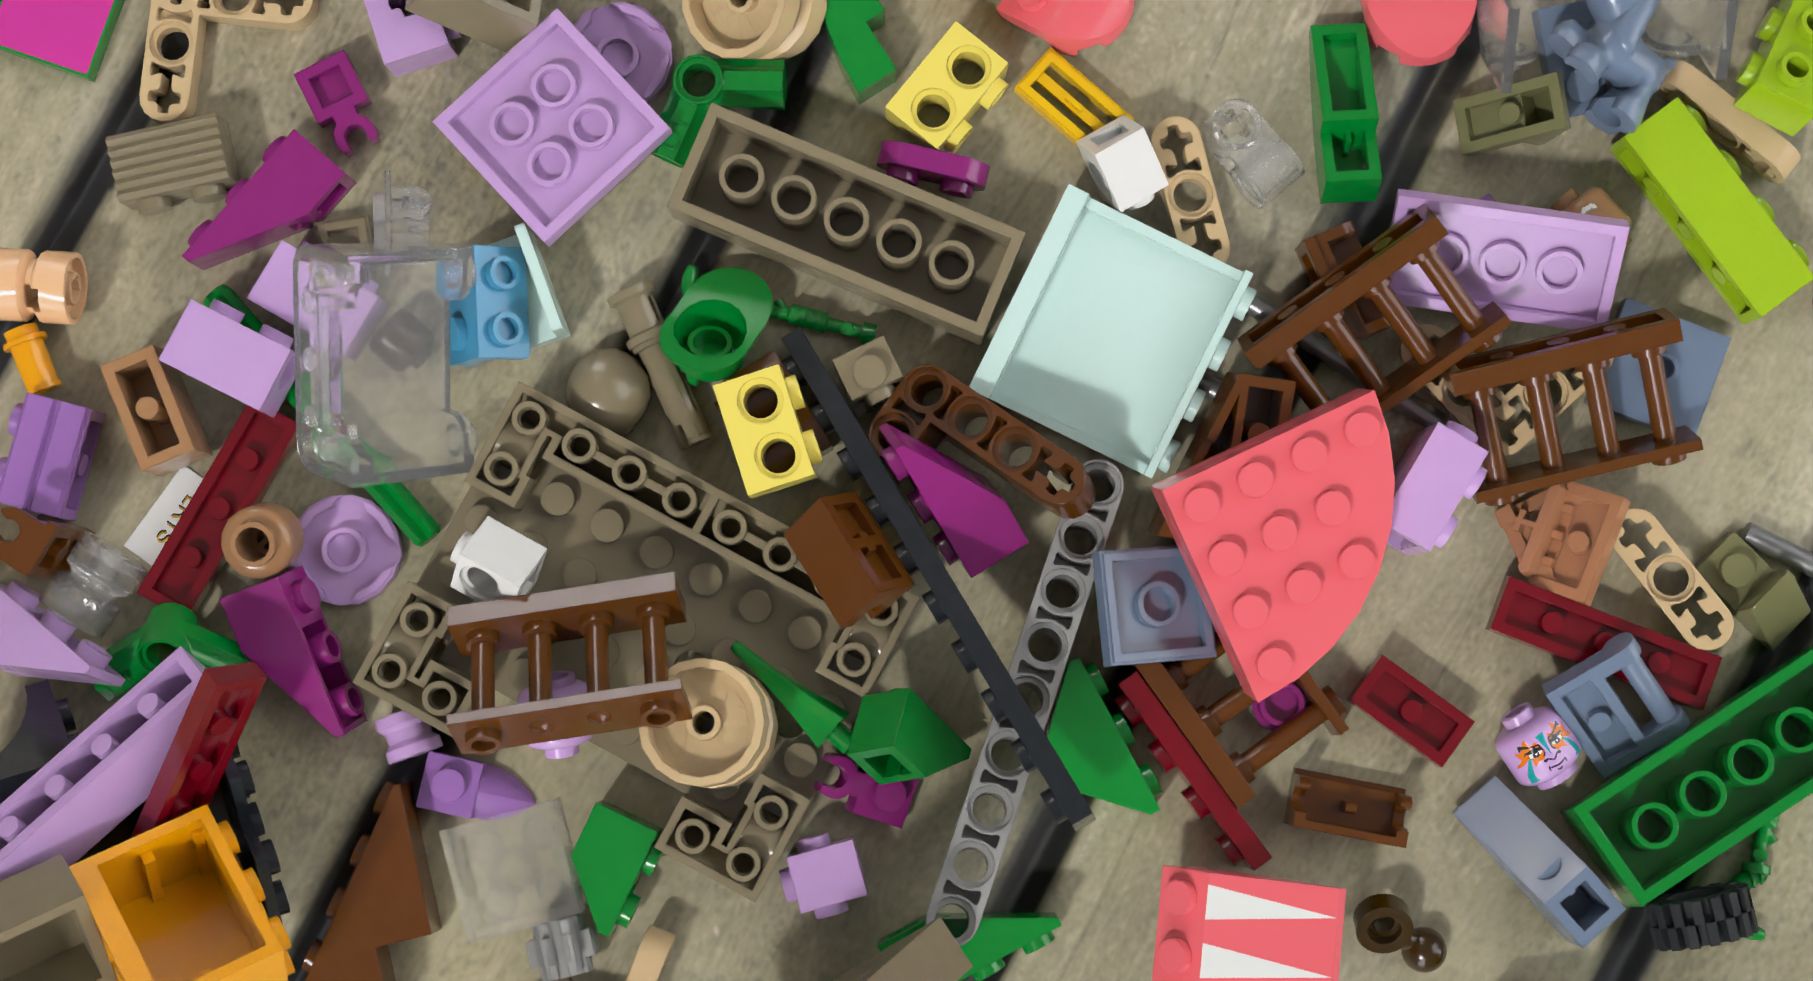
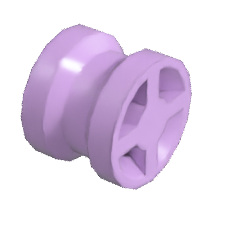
(406, 736)

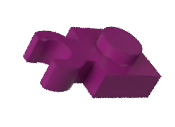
(337, 96)
(866, 797)

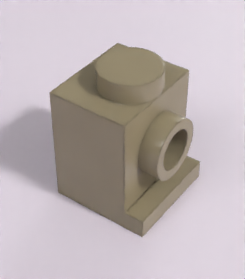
(868, 375)

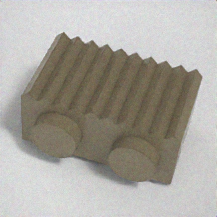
(173, 163)

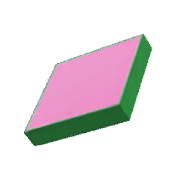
(59, 32)

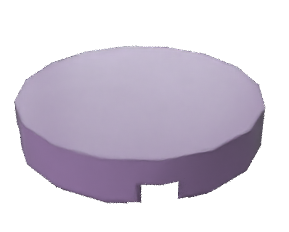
(632, 44)
(349, 549)

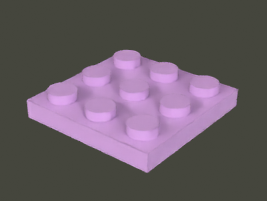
(553, 127)

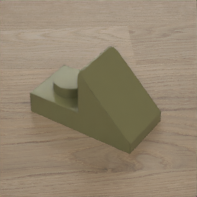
(1528, 115)
(1755, 594)

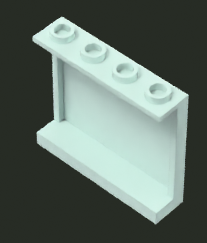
(1113, 333)

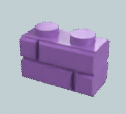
(49, 456)

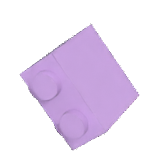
(1429, 483)

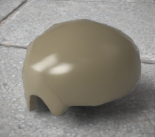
(609, 389)

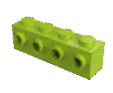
(1780, 74)
(1713, 211)

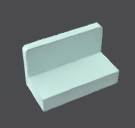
(544, 311)

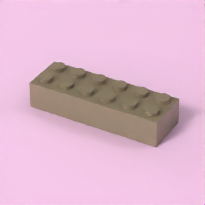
(845, 223)

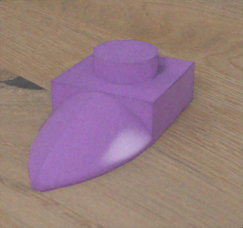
(469, 787)

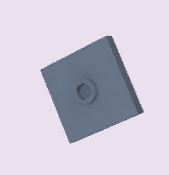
(1689, 371)
(1149, 608)

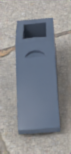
(1539, 863)

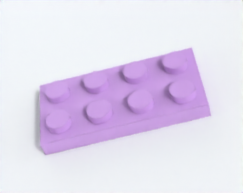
(1524, 258)

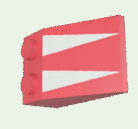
(1246, 927)

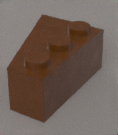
(1239, 411)

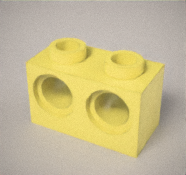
(936, 84)
(753, 436)

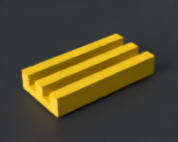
(1080, 82)

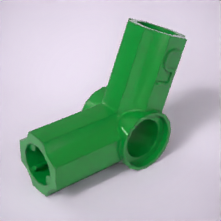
(738, 86)
(164, 632)

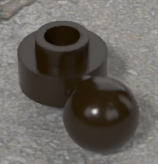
(1420, 947)

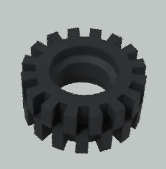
(1701, 916)

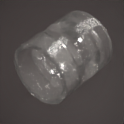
(90, 590)

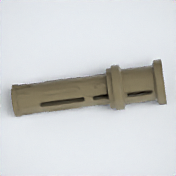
(643, 322)

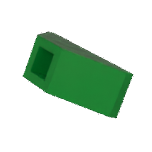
(1096, 743)

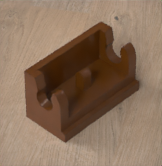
(1324, 253)
(41, 544)
(848, 558)
(1347, 807)

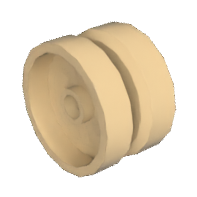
(754, 26)
(741, 733)

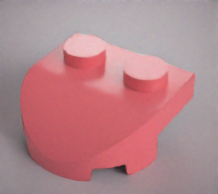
(1070, 23)
(1418, 29)

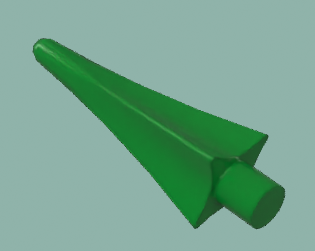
(814, 714)

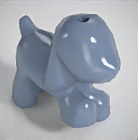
(1617, 53)

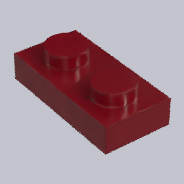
(1410, 710)

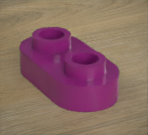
(954, 173)

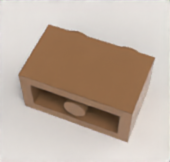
(155, 412)

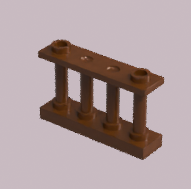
(1369, 276)
(1588, 352)
(561, 616)
(1203, 724)

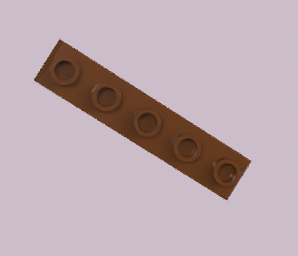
(385, 901)

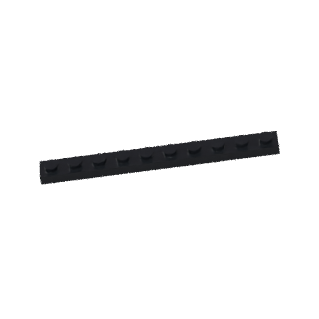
(944, 598)

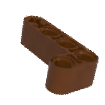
(990, 447)

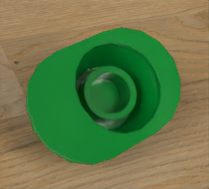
(716, 324)

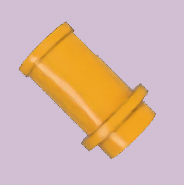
(32, 358)

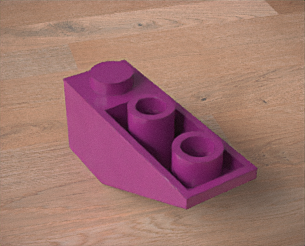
(278, 201)
(964, 504)
(290, 641)

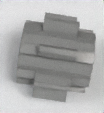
(562, 948)

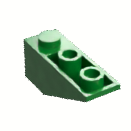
(994, 939)

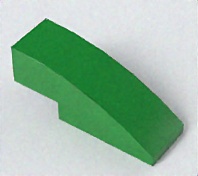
(856, 48)
(1344, 113)

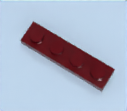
(233, 482)
(1580, 631)
(203, 743)
(1203, 791)

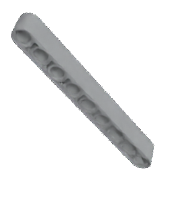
(1040, 677)

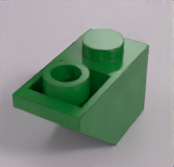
(903, 738)
(610, 861)

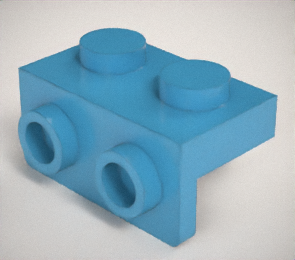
(495, 313)

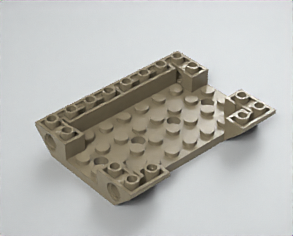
(629, 514)

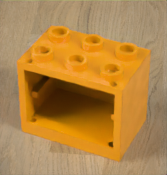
(183, 906)

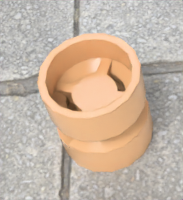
(46, 286)

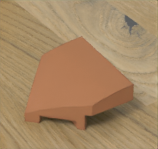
(1565, 537)

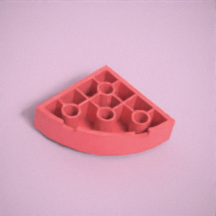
(1287, 535)

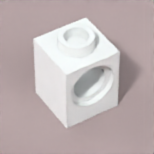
(1123, 164)
(496, 562)

